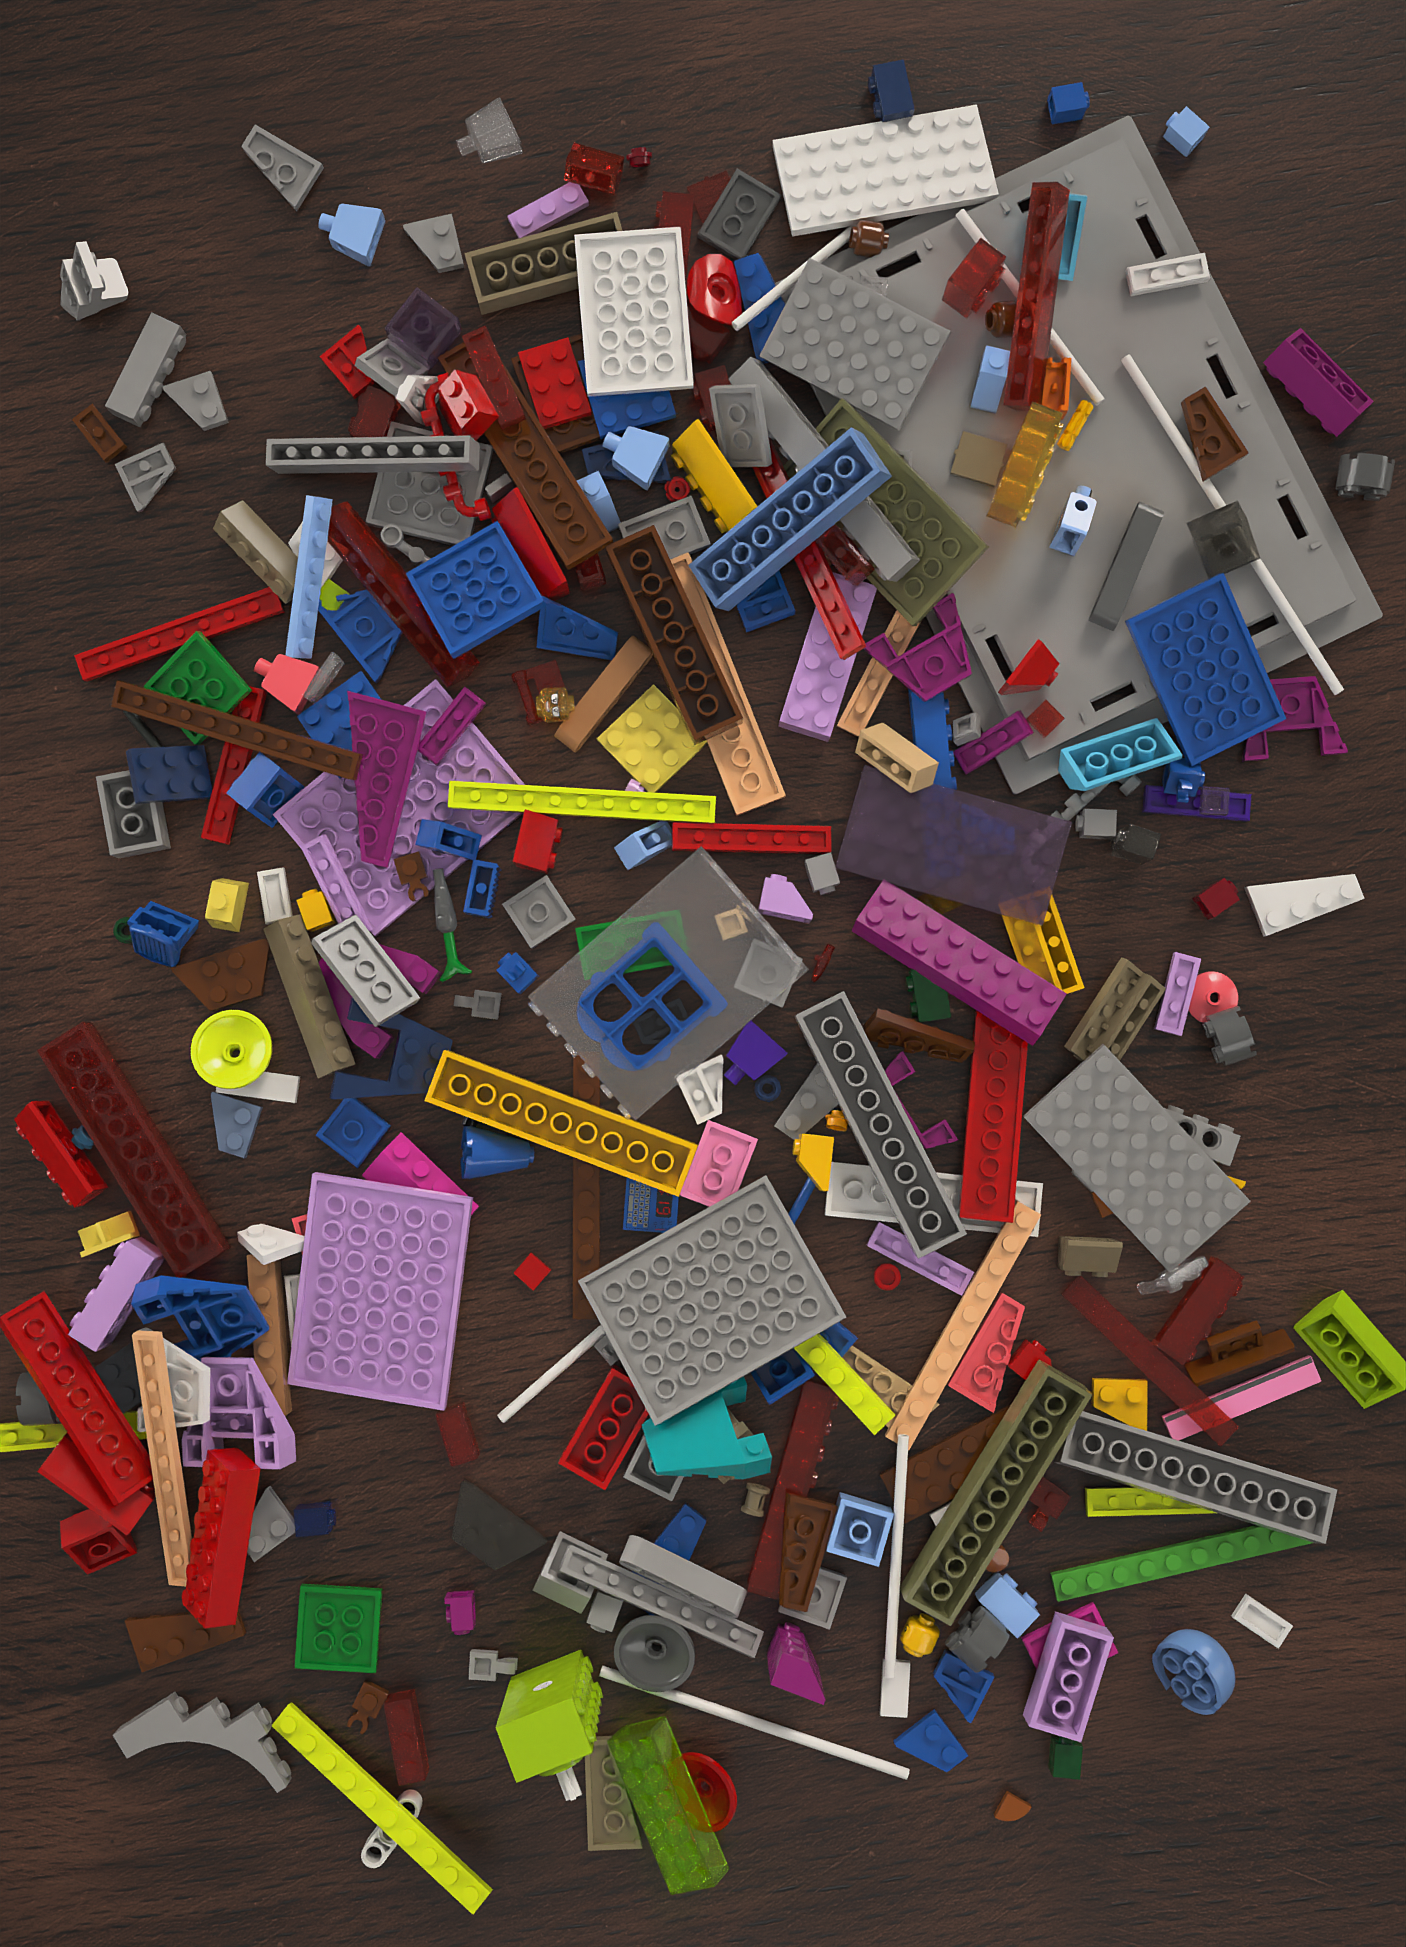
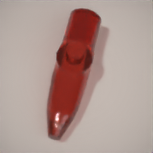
(822, 962)

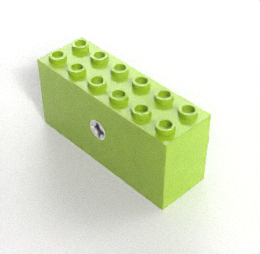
(551, 1720)

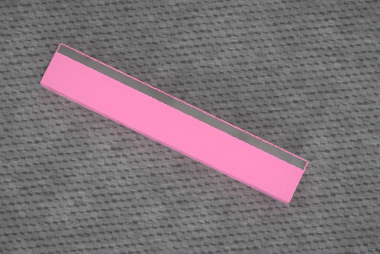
(1250, 1395)

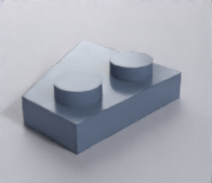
(234, 1123)

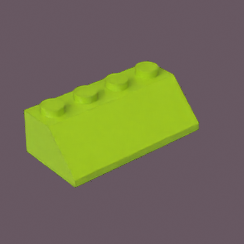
(1353, 1349)

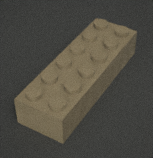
(531, 265)

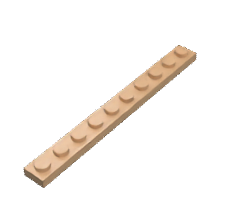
(963, 1324)
(163, 1453)

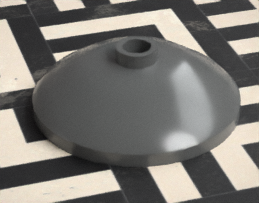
(654, 1666)

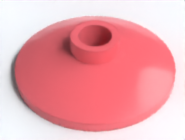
(1205, 985)

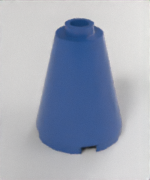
(492, 1153)

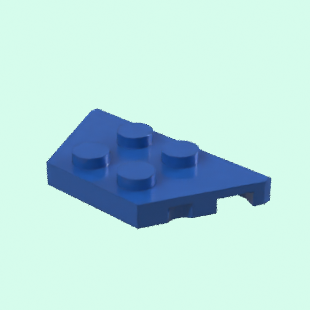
(364, 630)

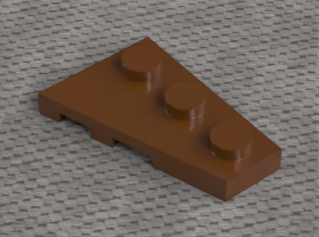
(1211, 434)

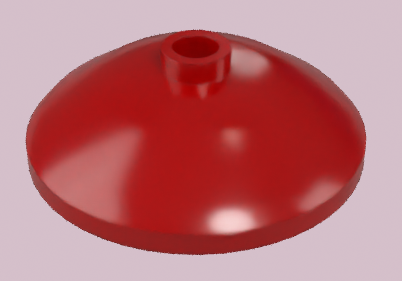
(713, 1788)

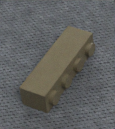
(259, 548)

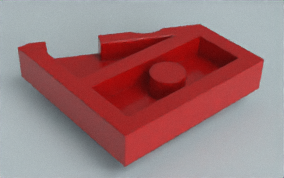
(342, 358)

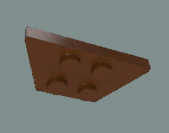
(227, 975)

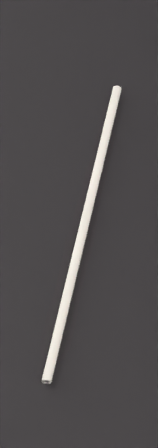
(1218, 502)

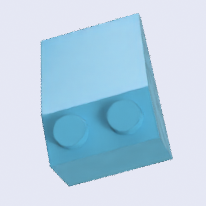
(1072, 235)

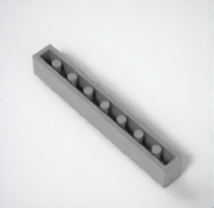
(373, 454)

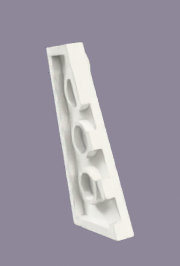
(1293, 902)

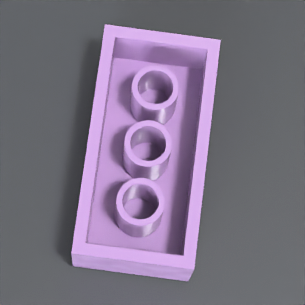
(111, 1301)
(1068, 1676)

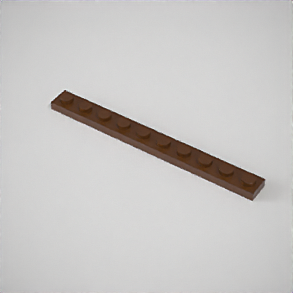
(237, 730)
(585, 1202)

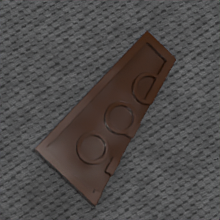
(916, 1037)
(804, 1544)
(173, 1637)

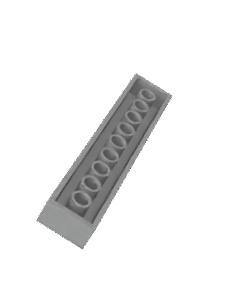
(880, 1125)
(1199, 1477)

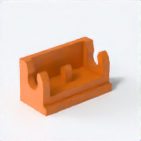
(1057, 385)

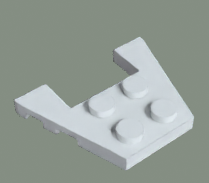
(188, 1386)

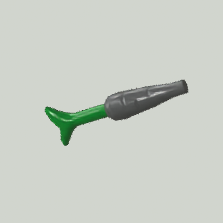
(446, 924)

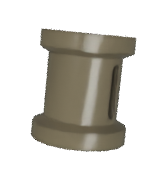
(755, 1499)

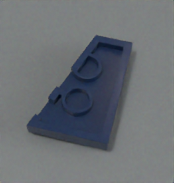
(600, 459)

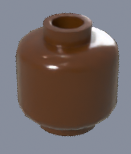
(868, 238)
(1001, 318)

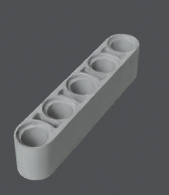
(683, 1576)

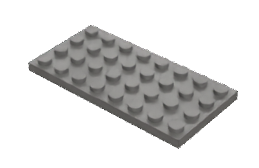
(1136, 1158)

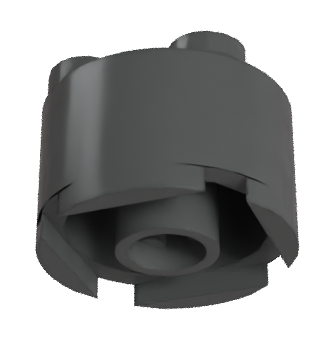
(1365, 476)
(1230, 1036)
(34, 1406)
(978, 1638)

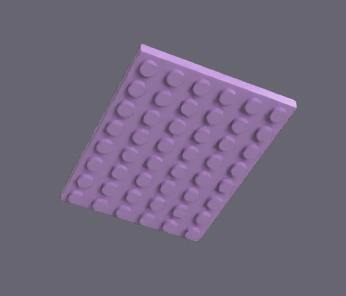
(331, 809)
(379, 1290)

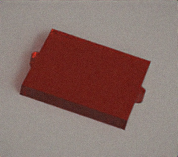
(708, 192)

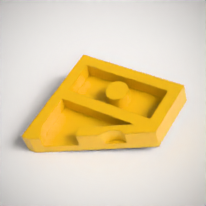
(1122, 1399)

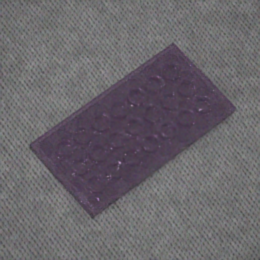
(954, 846)

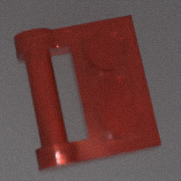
(545, 676)

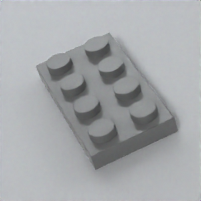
(365, 970)

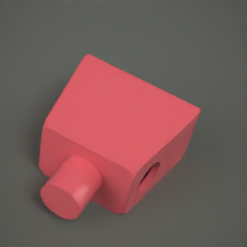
(287, 680)

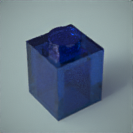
(314, 1519)

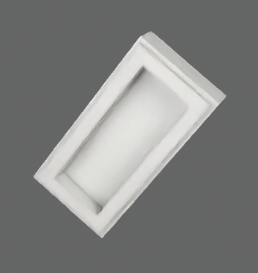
(274, 895)
(1262, 1621)
(895, 1691)

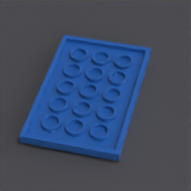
(1205, 669)

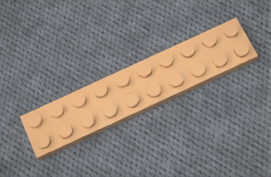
(740, 750)

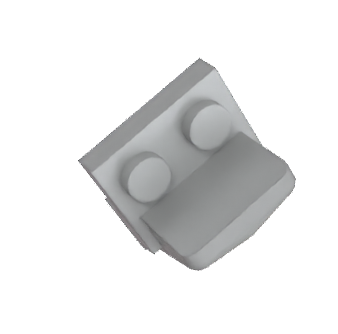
(90, 283)

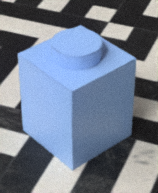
(1185, 131)

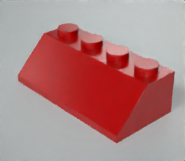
(530, 545)
(64, 1160)
(73, 1475)

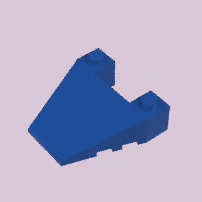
(212, 1314)

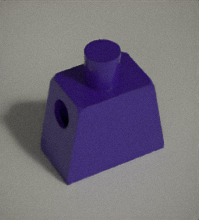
(752, 1054)

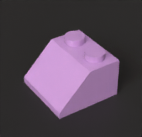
(783, 900)

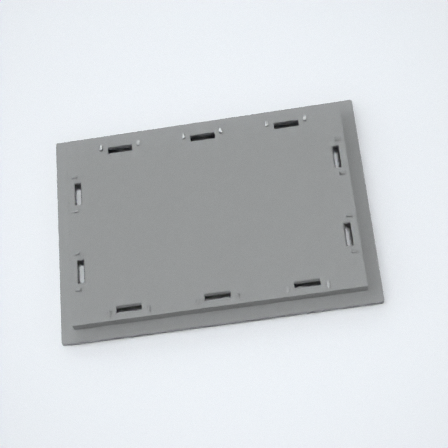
(1122, 452)

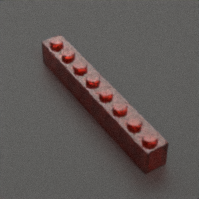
(1036, 295)
(393, 592)
(795, 1477)

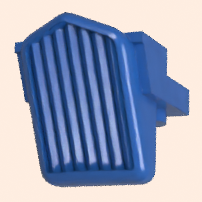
(160, 933)

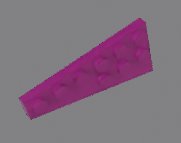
(389, 743)

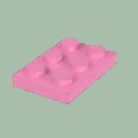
(718, 1164)

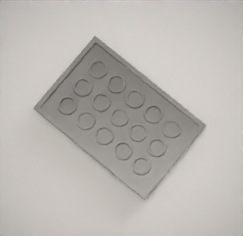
(854, 344)

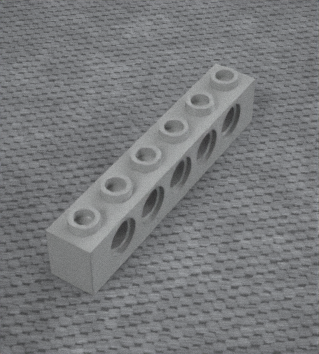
(1224, 1140)

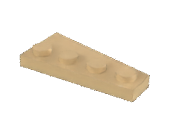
(882, 1381)

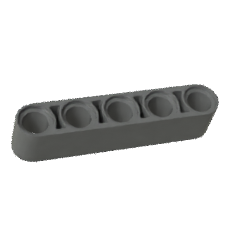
(1126, 566)

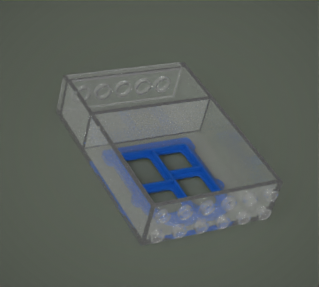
(714, 945)

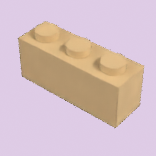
(896, 757)

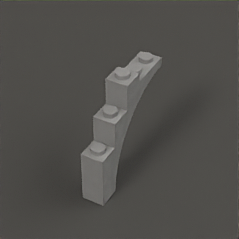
(211, 1725)

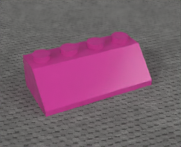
(407, 1166)

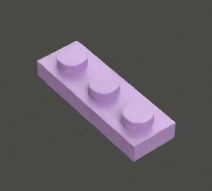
(548, 210)
(1178, 994)

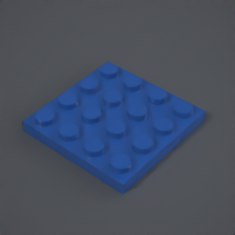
(475, 589)

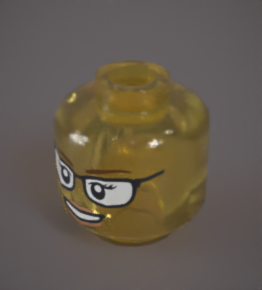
(554, 704)

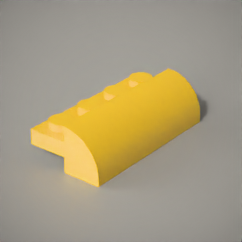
(1045, 949)

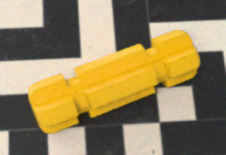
(1075, 425)

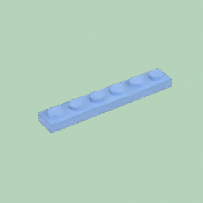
(308, 577)

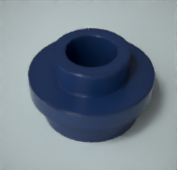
(771, 1080)

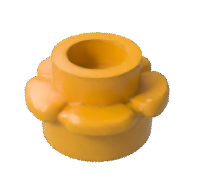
(836, 1121)

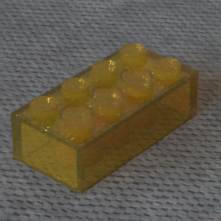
(1022, 472)

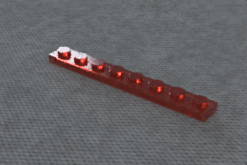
(1150, 1360)

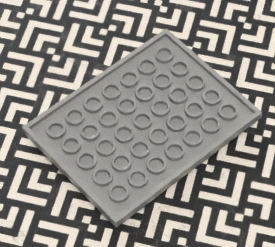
(711, 1300)

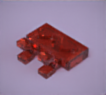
(1050, 1501)

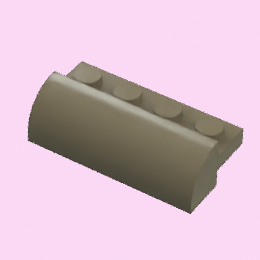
(1116, 1012)

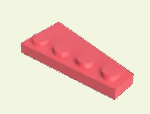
(985, 1360)

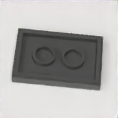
(739, 215)

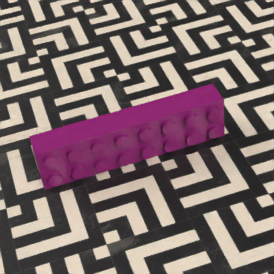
(958, 962)

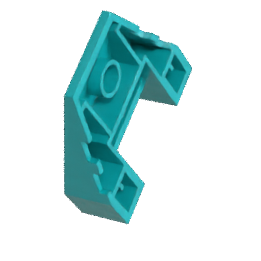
(705, 1442)

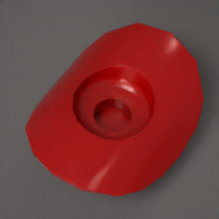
(715, 288)

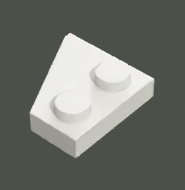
(704, 1089)
(270, 1243)

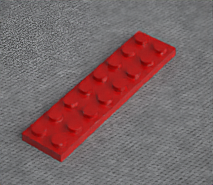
(993, 1123)
(78, 1397)

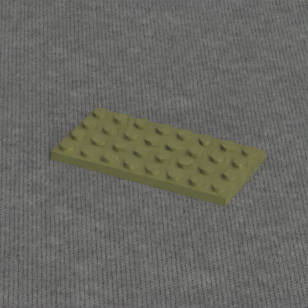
(919, 515)

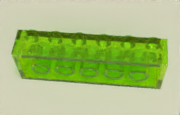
(668, 1806)

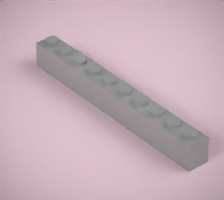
(803, 444)

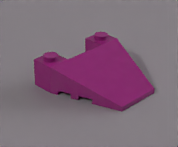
(367, 1036)

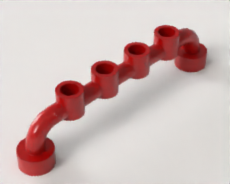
(453, 490)

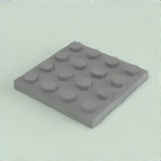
(418, 501)

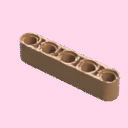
(604, 693)

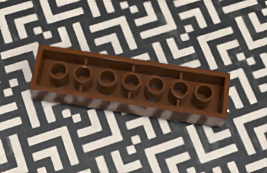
(674, 634)

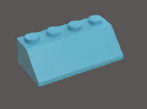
(1117, 755)

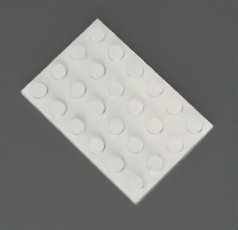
(634, 311)

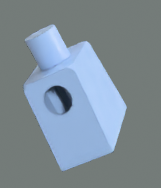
(354, 231)
(637, 454)

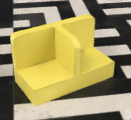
(108, 1233)

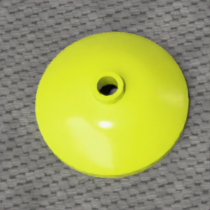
(221, 1036)

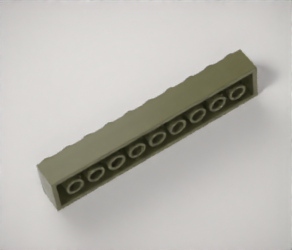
(994, 1492)

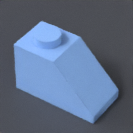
(990, 379)
(600, 499)
(645, 844)

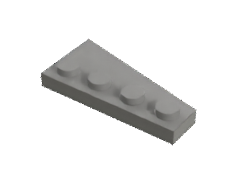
(808, 1105)

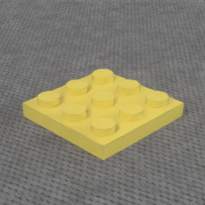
(650, 740)

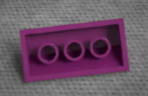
(1317, 382)
(793, 1664)

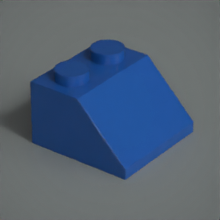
(264, 788)

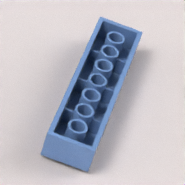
(790, 519)

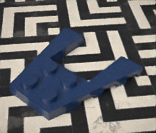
(412, 1065)

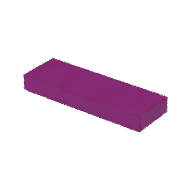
(450, 726)
(993, 742)

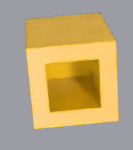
(315, 910)

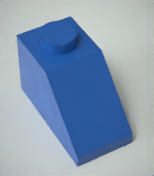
(448, 839)

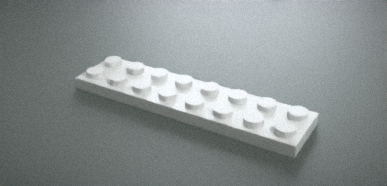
(858, 1195)

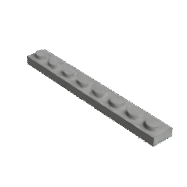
(660, 1601)

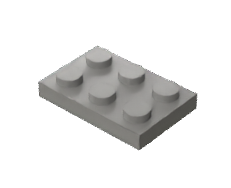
(741, 425)
(676, 524)

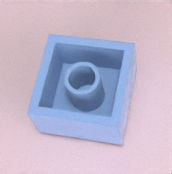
(859, 1529)

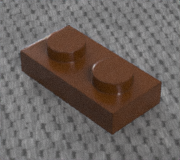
(99, 433)

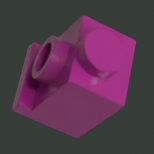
(461, 1611)

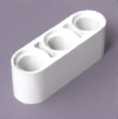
(381, 1840)

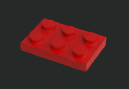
(555, 383)

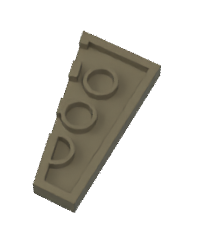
(609, 1809)

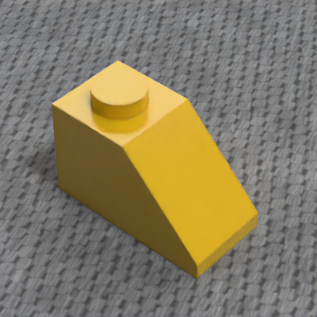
(815, 1158)

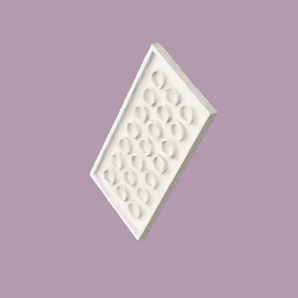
(884, 170)

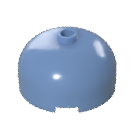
(1202, 1669)

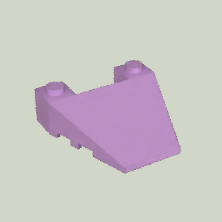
(240, 1409)

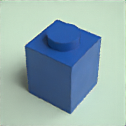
(1067, 103)

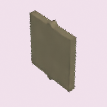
(978, 459)

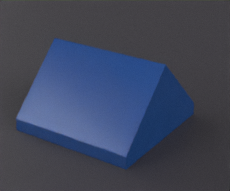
(782, 1375)

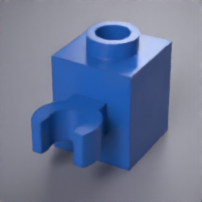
(1182, 779)
(516, 972)

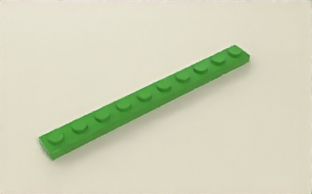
(1169, 1561)

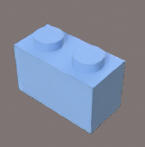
(1007, 1603)

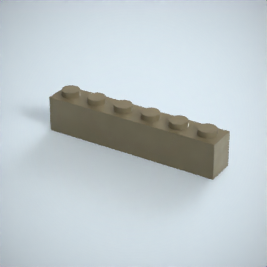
(309, 996)

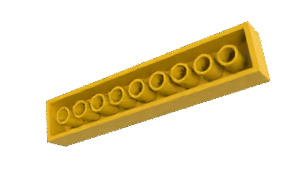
(561, 1122)

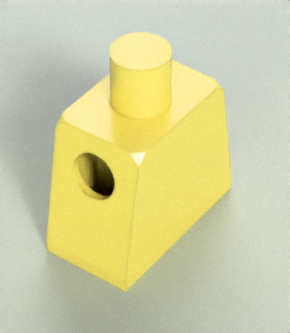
(226, 904)

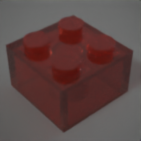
(974, 279)

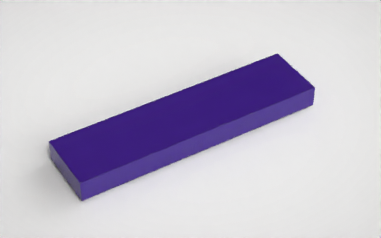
(1164, 803)

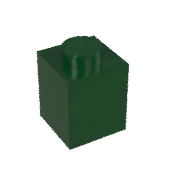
(1065, 1757)

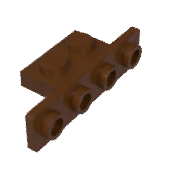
(1237, 1351)

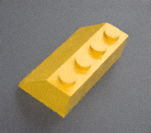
(712, 477)

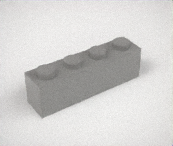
(146, 370)

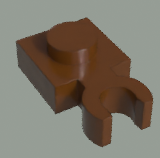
(411, 872)
(368, 1704)

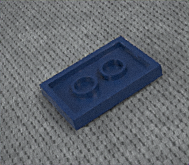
(169, 774)

